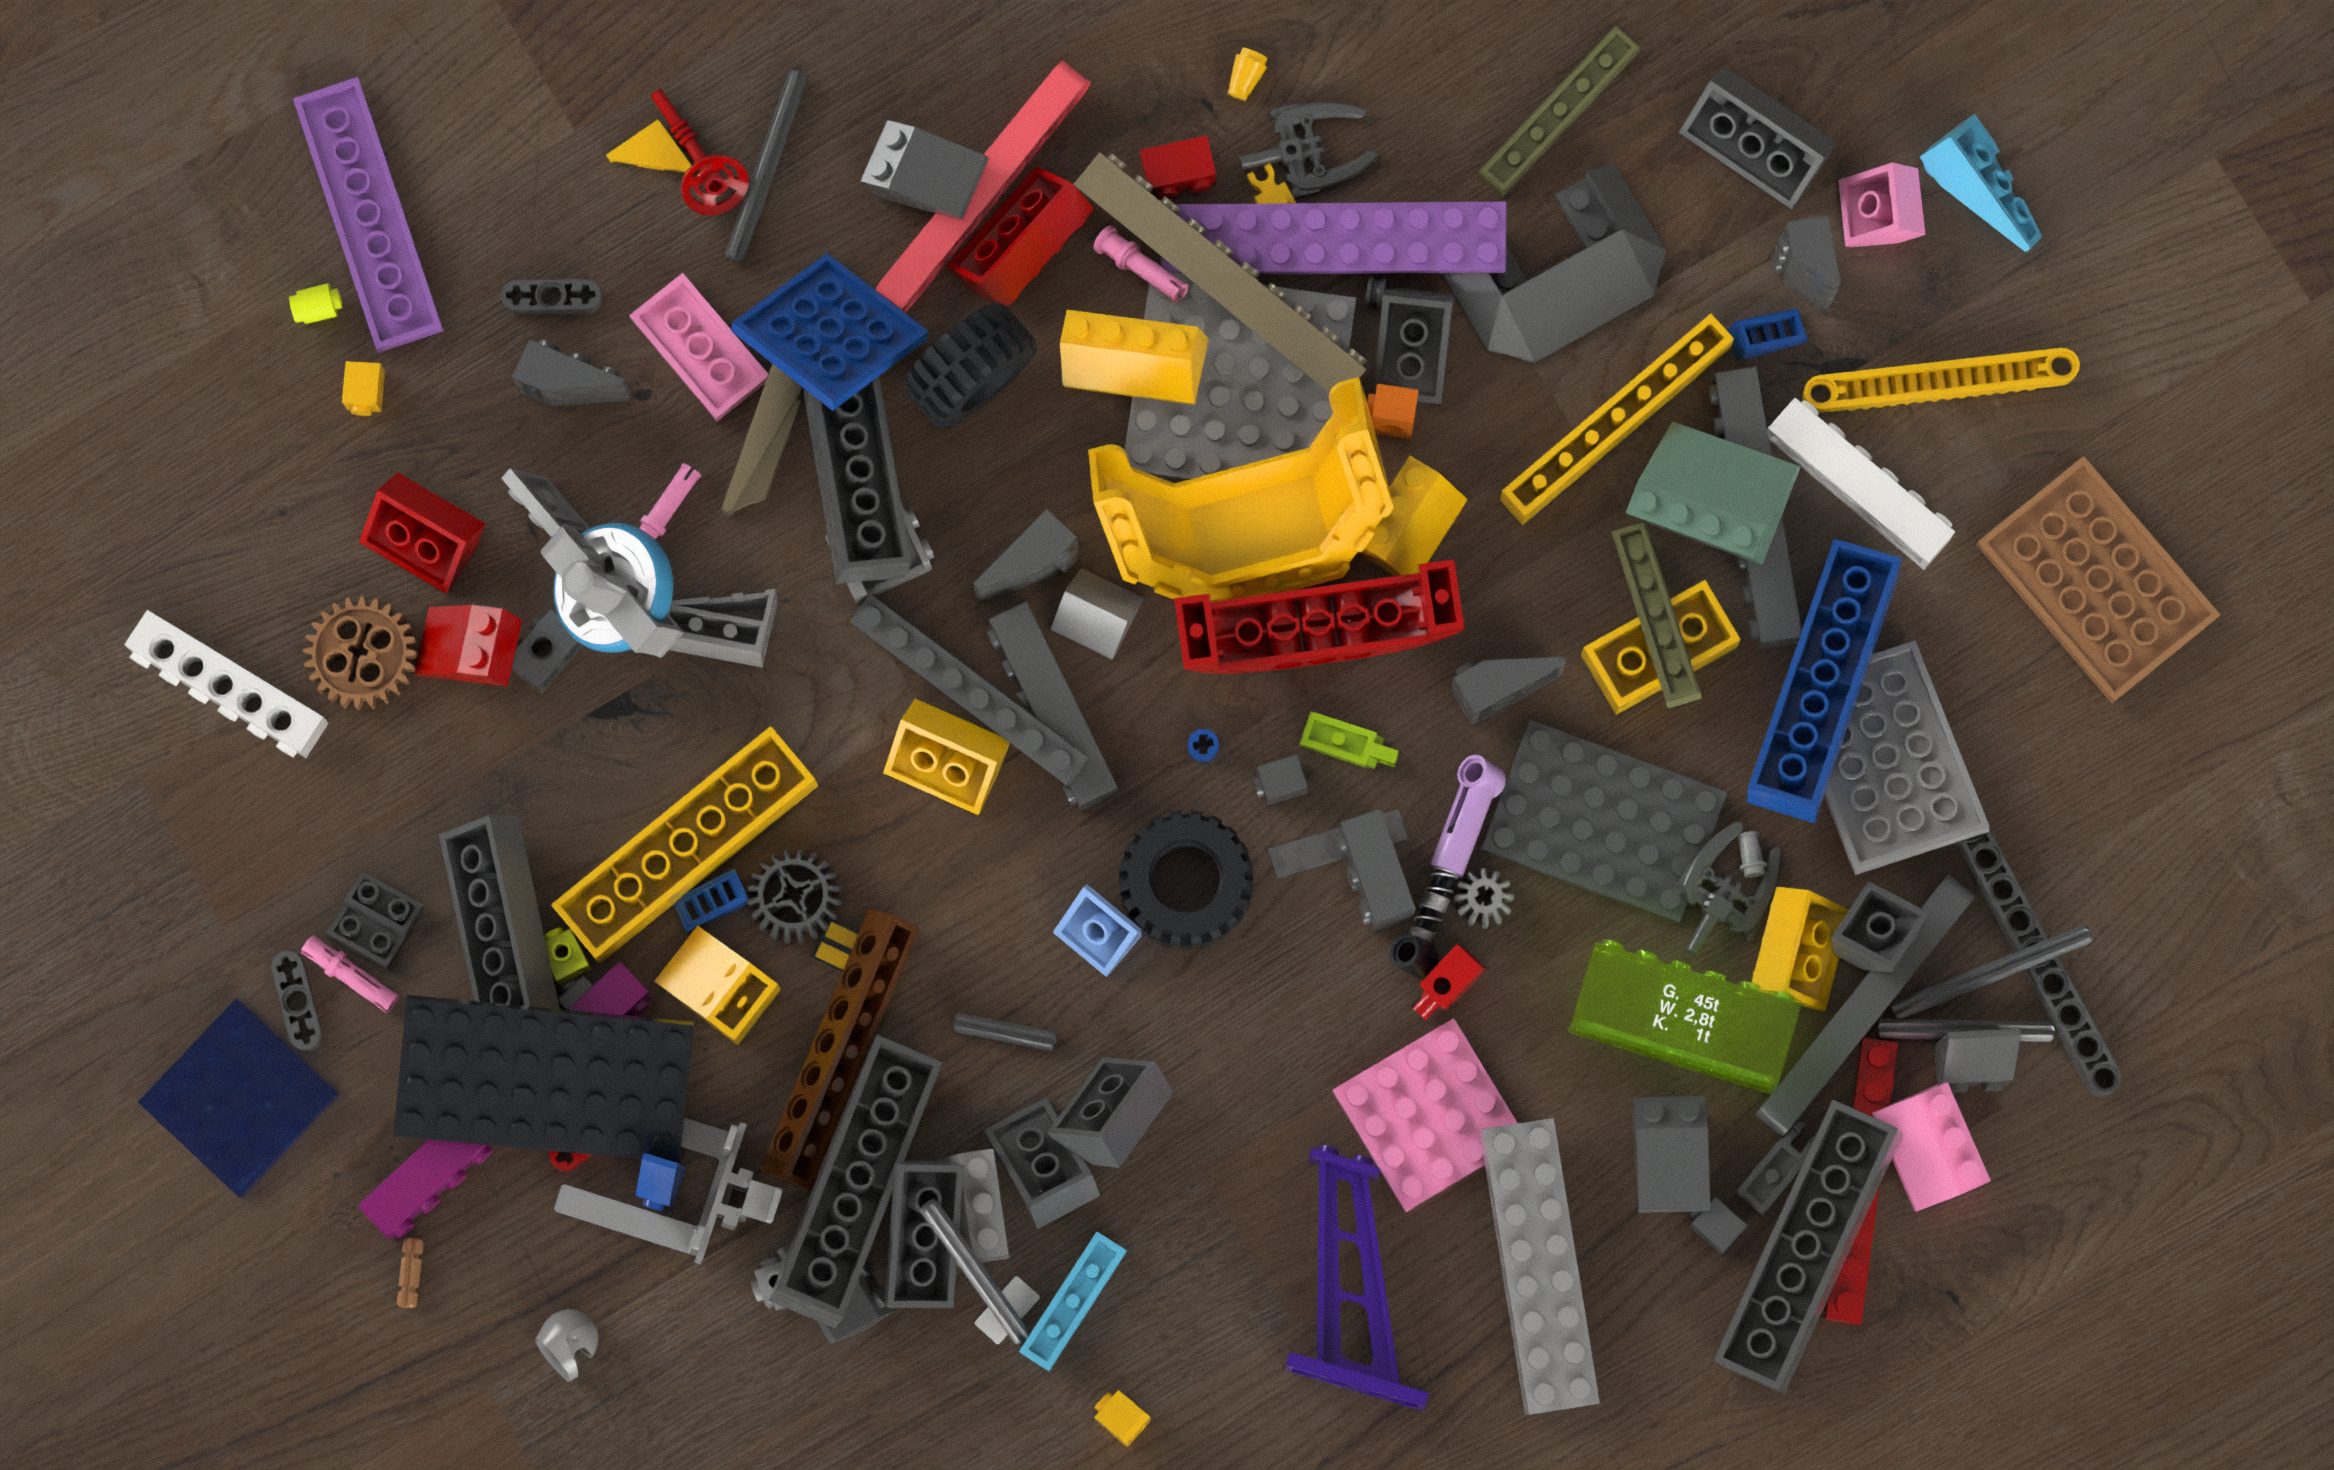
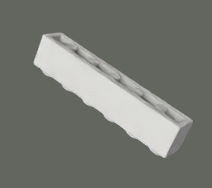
(1860, 483)

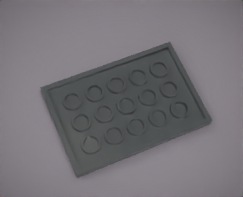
(1602, 820)

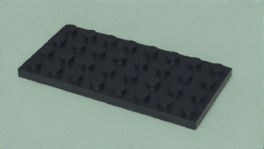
(543, 1078)

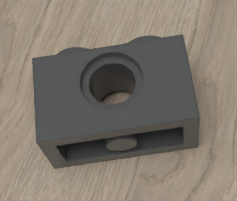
(542, 671)

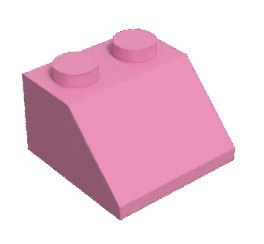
(1882, 206)

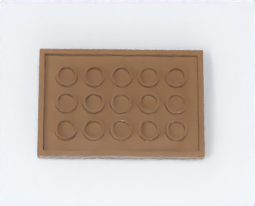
(2098, 579)

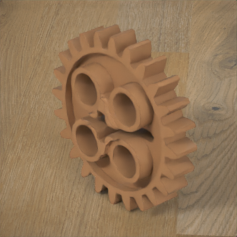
(330, 646)

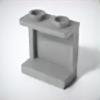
(920, 556)

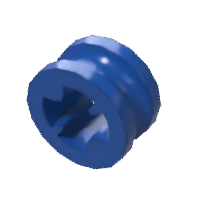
(1194, 740)

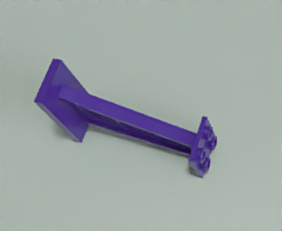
(1382, 1376)

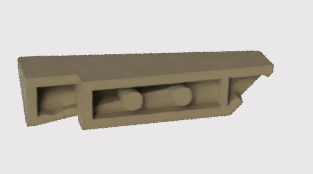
(764, 442)

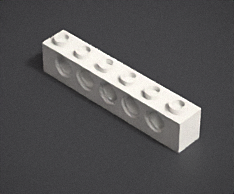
(155, 632)

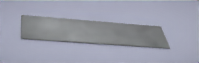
(1321, 848)

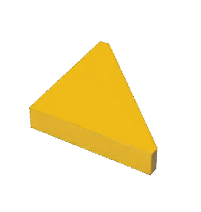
(651, 149)

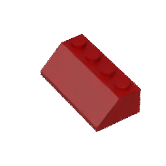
(1021, 237)

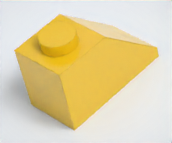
(1121, 1417)

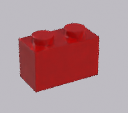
(1179, 167)

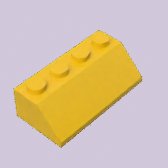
(1132, 356)

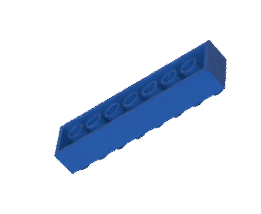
(1824, 681)

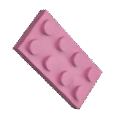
(699, 347)

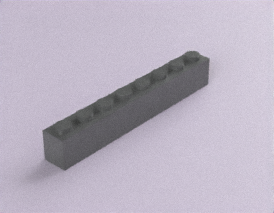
(1769, 585)

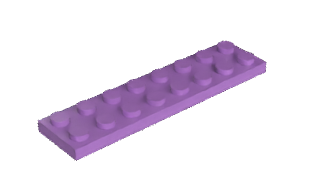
(368, 214)

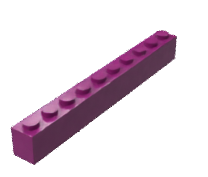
(443, 1164)

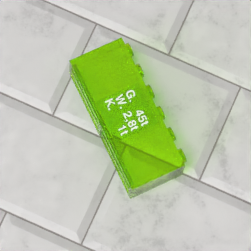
(1684, 1016)

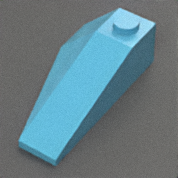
(1968, 169)

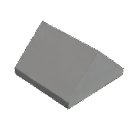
(1096, 613)

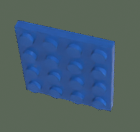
(829, 331)

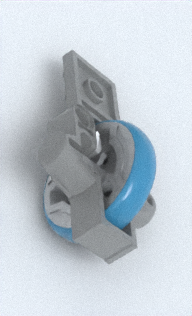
(608, 579)

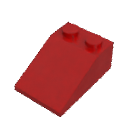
(468, 644)

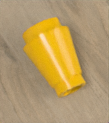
(1246, 73)

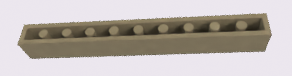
(1218, 274)

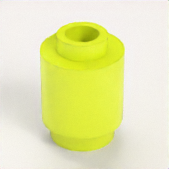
(315, 303)

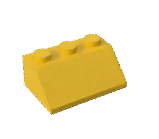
(1420, 519)
(946, 756)
(1798, 947)

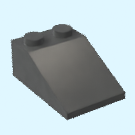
(923, 170)
(1414, 341)
(1032, 558)
(1495, 684)
(1977, 1059)
(1671, 1154)
(1041, 1170)

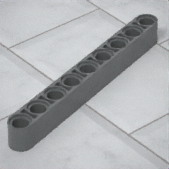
(2033, 934)
(1861, 1012)

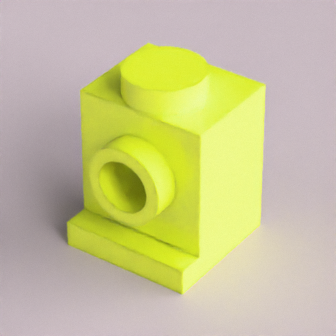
(574, 963)

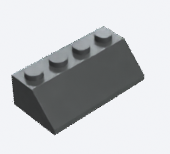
(1757, 137)
(919, 1265)

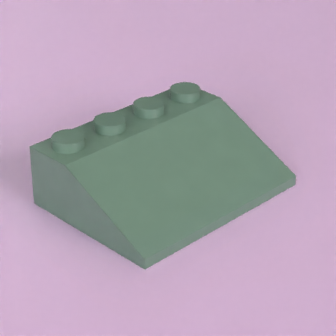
(1714, 492)

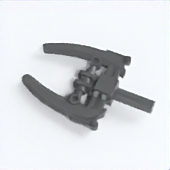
(1293, 150)
(1718, 904)

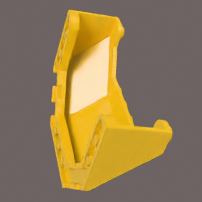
(1252, 525)

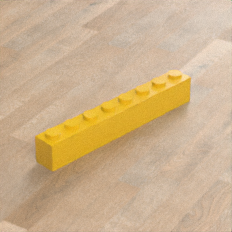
(1616, 419)

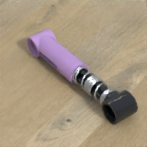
(1479, 784)

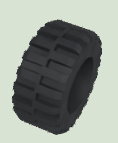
(970, 365)
(1196, 833)

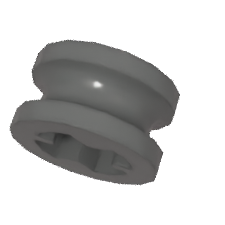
(1375, 291)

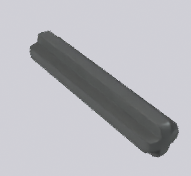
(1005, 1031)

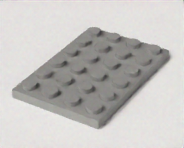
(1900, 769)

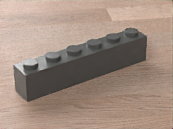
(1050, 699)

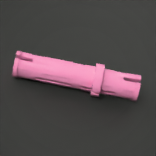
(669, 502)
(338, 965)

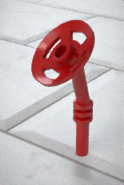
(708, 166)

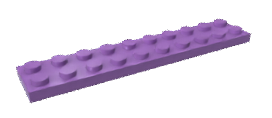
(1358, 236)

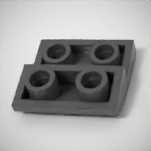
(374, 921)

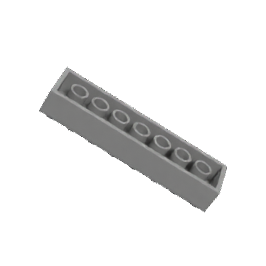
(1539, 1266)

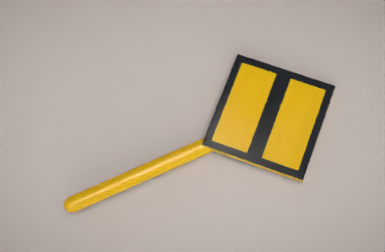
(835, 945)

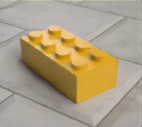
(1622, 657)

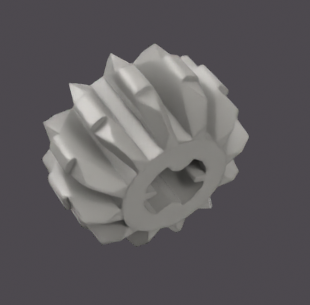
(1471, 894)

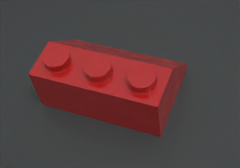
(421, 532)

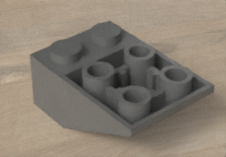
(564, 379)

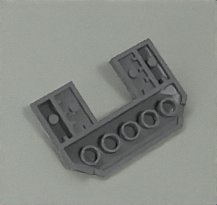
(1581, 293)

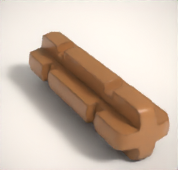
(410, 1272)

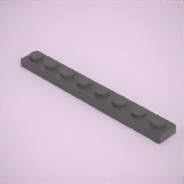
(969, 689)

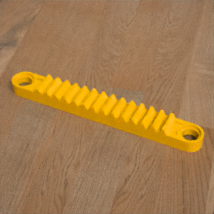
(1942, 380)

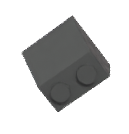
(1878, 930)

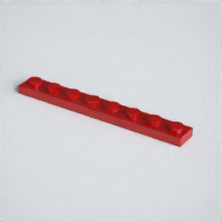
(1871, 1094)

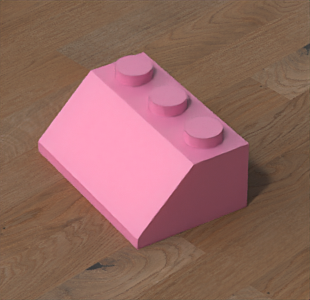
(1936, 1148)

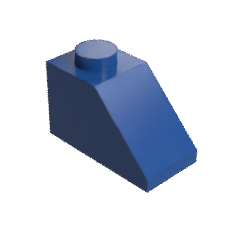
(659, 1181)

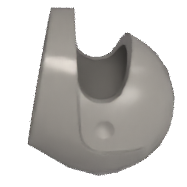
(564, 1335)

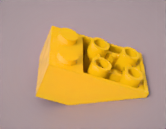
(718, 985)

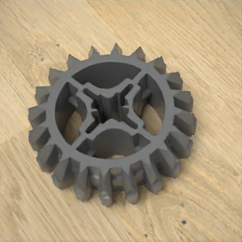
(809, 888)

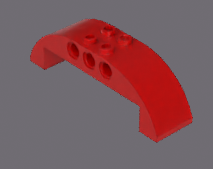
(1320, 622)

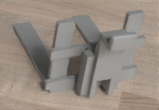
(759, 1202)

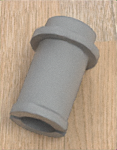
(1751, 854)

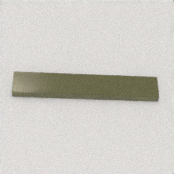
(1559, 111)
(1656, 615)

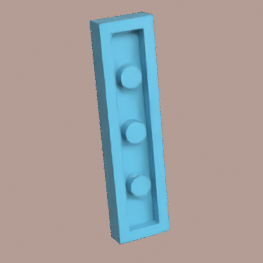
(1072, 1301)

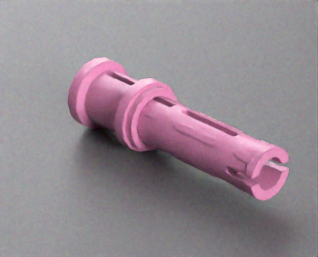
(1129, 256)

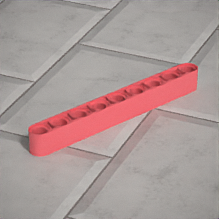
(1007, 159)

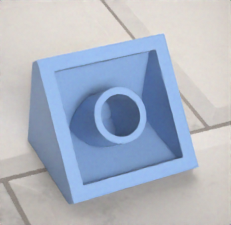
(1097, 930)

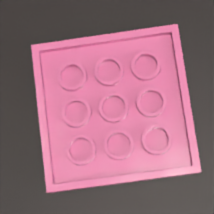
(1425, 1113)

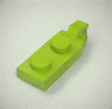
(1346, 742)

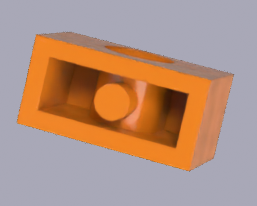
(1393, 410)

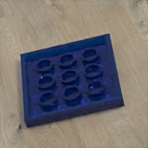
(238, 1098)

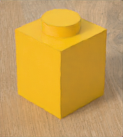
(363, 387)

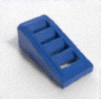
(1746, 340)
(704, 890)

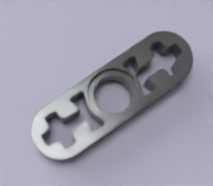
(577, 288)
(299, 973)

